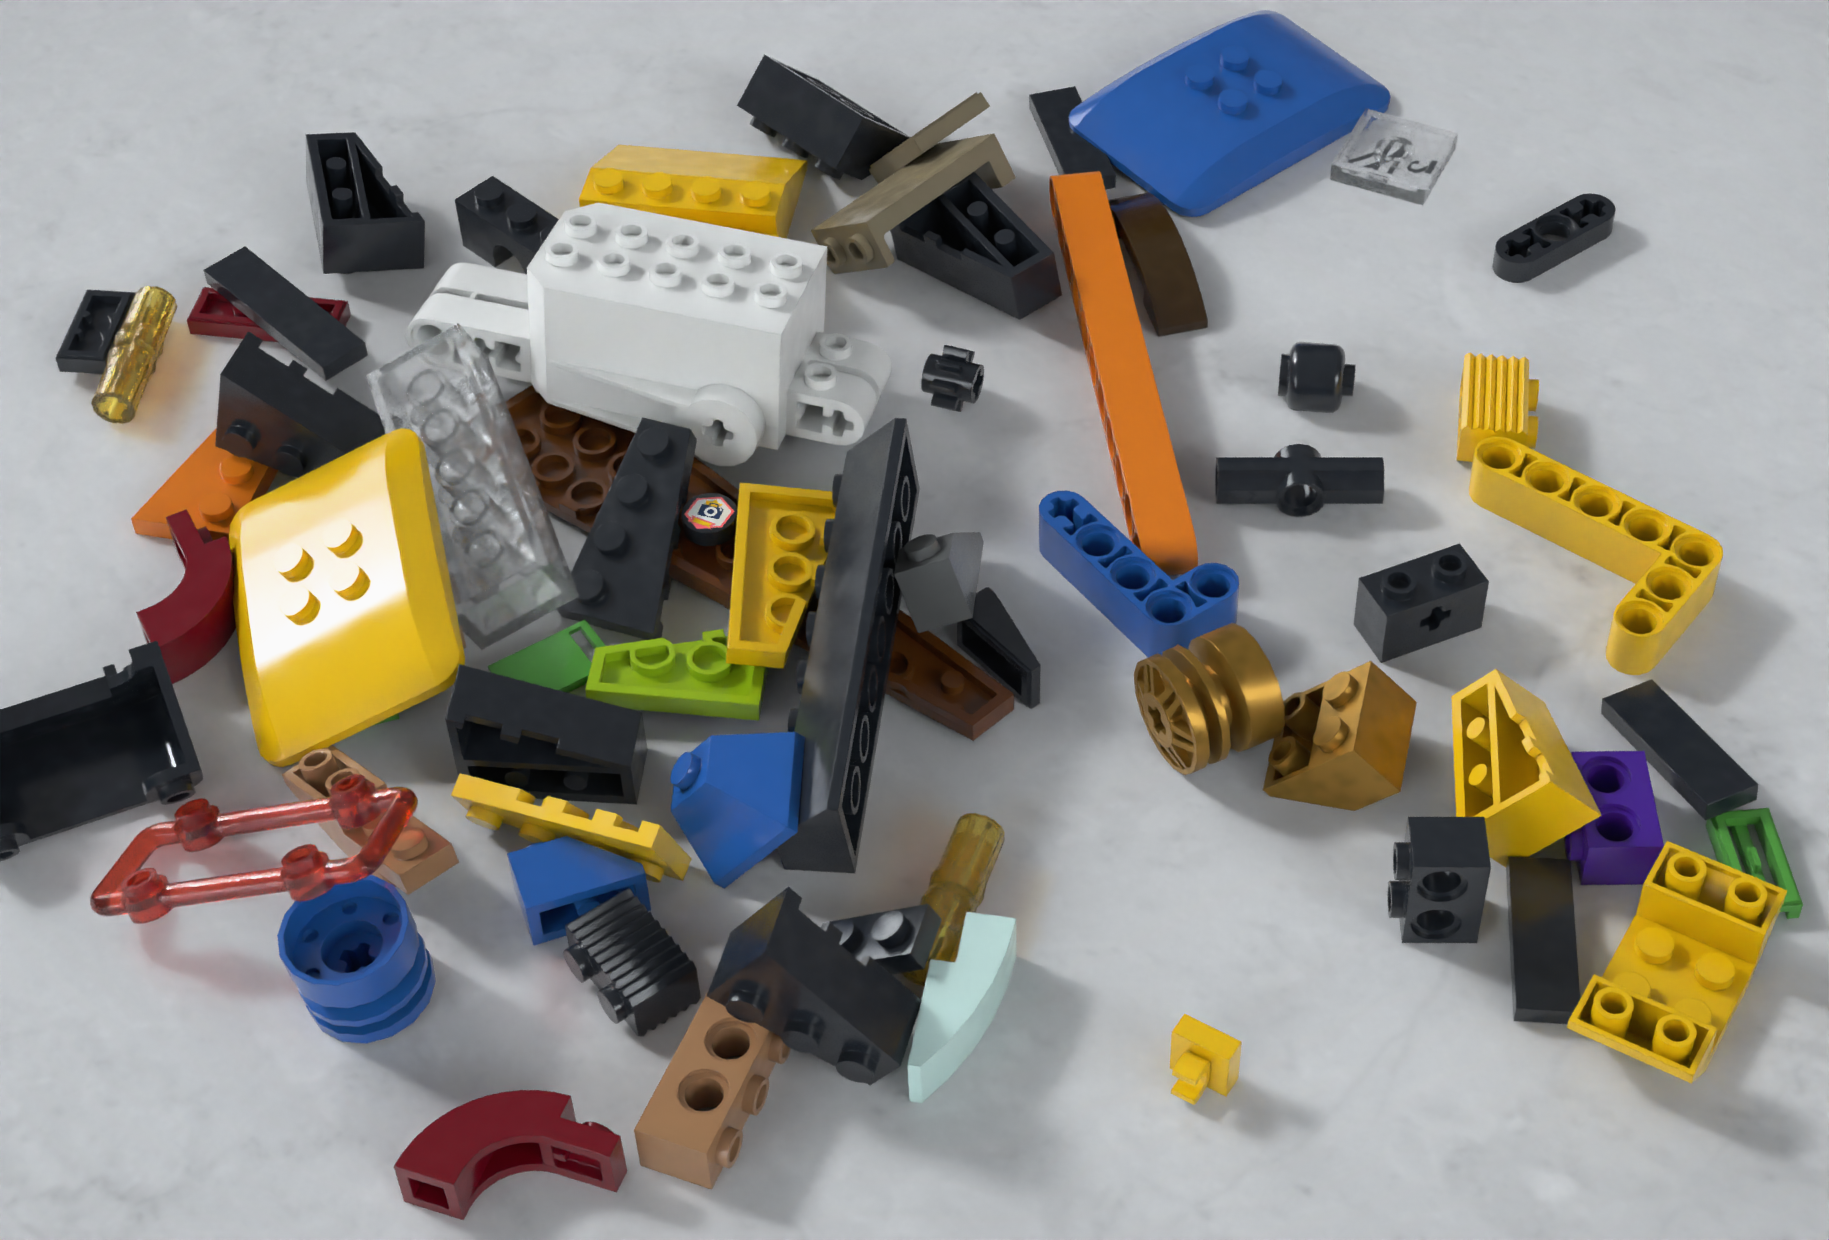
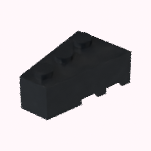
(356, 211)
(980, 248)
(283, 417)
(815, 992)

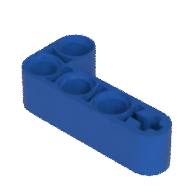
(1128, 584)

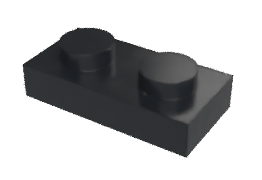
(893, 938)

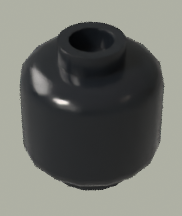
(1315, 377)

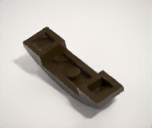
(1161, 264)

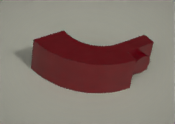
(200, 612)
(502, 1137)

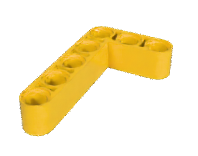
(1664, 557)

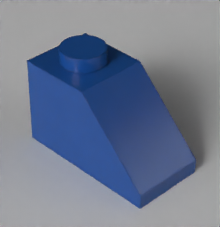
(566, 879)

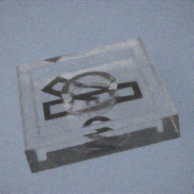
(1394, 156)

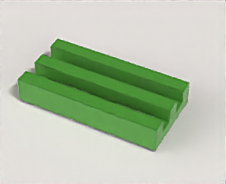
(1771, 846)

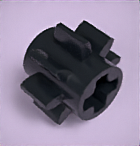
(952, 378)

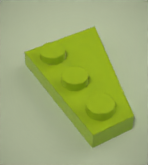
(677, 678)

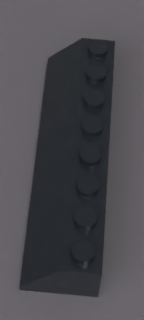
(851, 648)

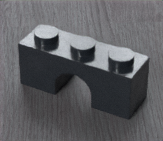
(502, 223)

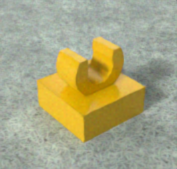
(1202, 1059)

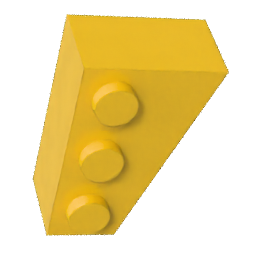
(1515, 769)

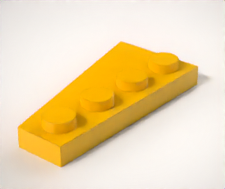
(774, 569)
(495, 803)

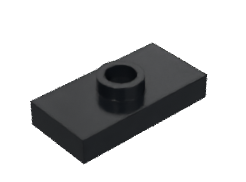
(93, 331)

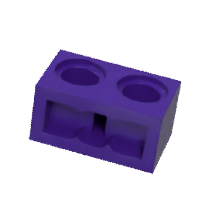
(1628, 835)

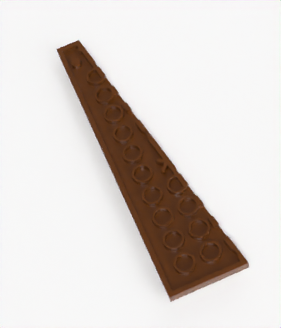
(574, 469)

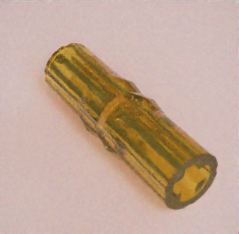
(134, 355)
(960, 883)

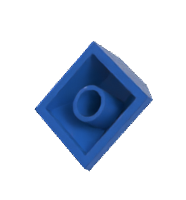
(738, 799)

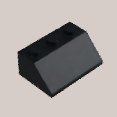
(817, 120)

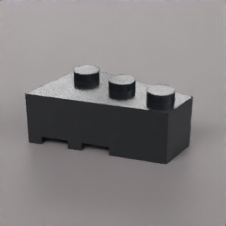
(545, 739)

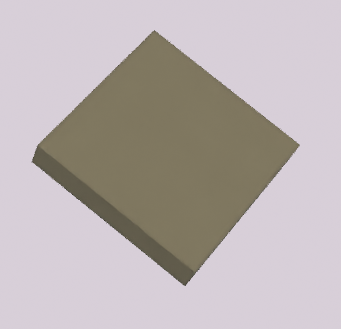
(928, 136)

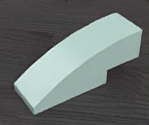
(960, 1001)

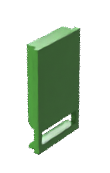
(552, 662)

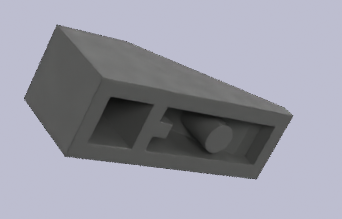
(939, 577)

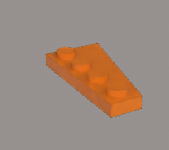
(210, 487)

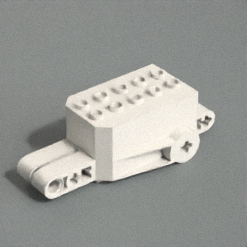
(672, 327)

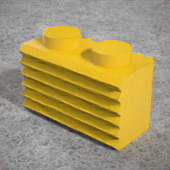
(1495, 402)

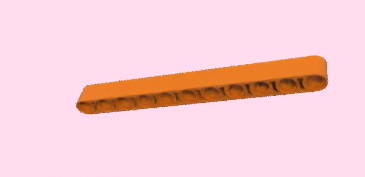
(1122, 374)

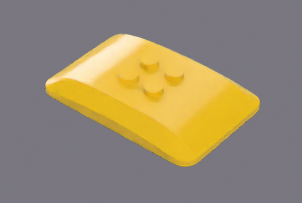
(343, 598)

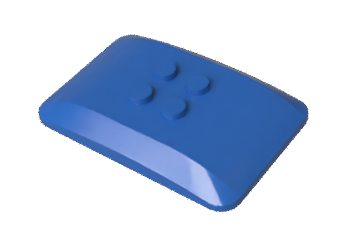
(1226, 111)

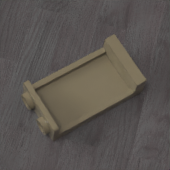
(858, 230)

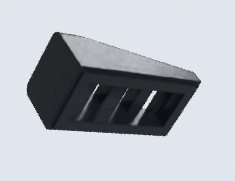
(1000, 648)

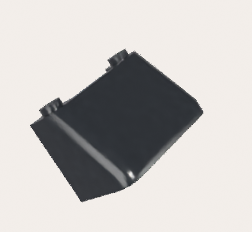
(93, 752)

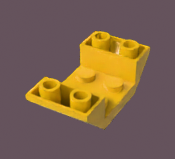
(1681, 963)

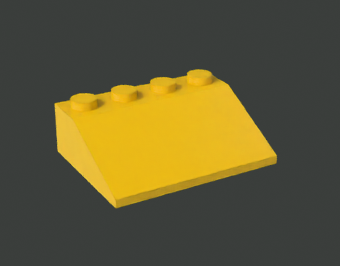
(700, 186)

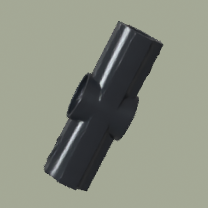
(1299, 480)

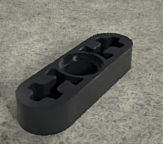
(1527, 254)

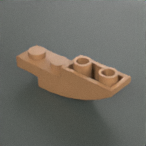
(417, 854)

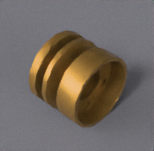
(1209, 698)

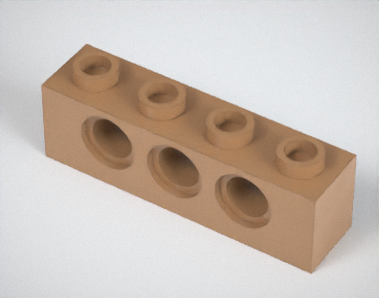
(696, 1143)

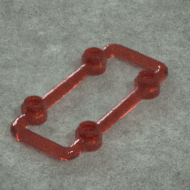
(305, 869)

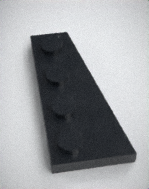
(631, 544)

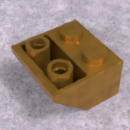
(1343, 741)

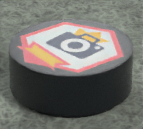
(709, 519)

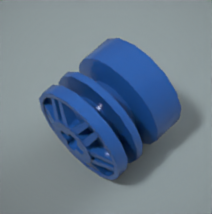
(358, 960)

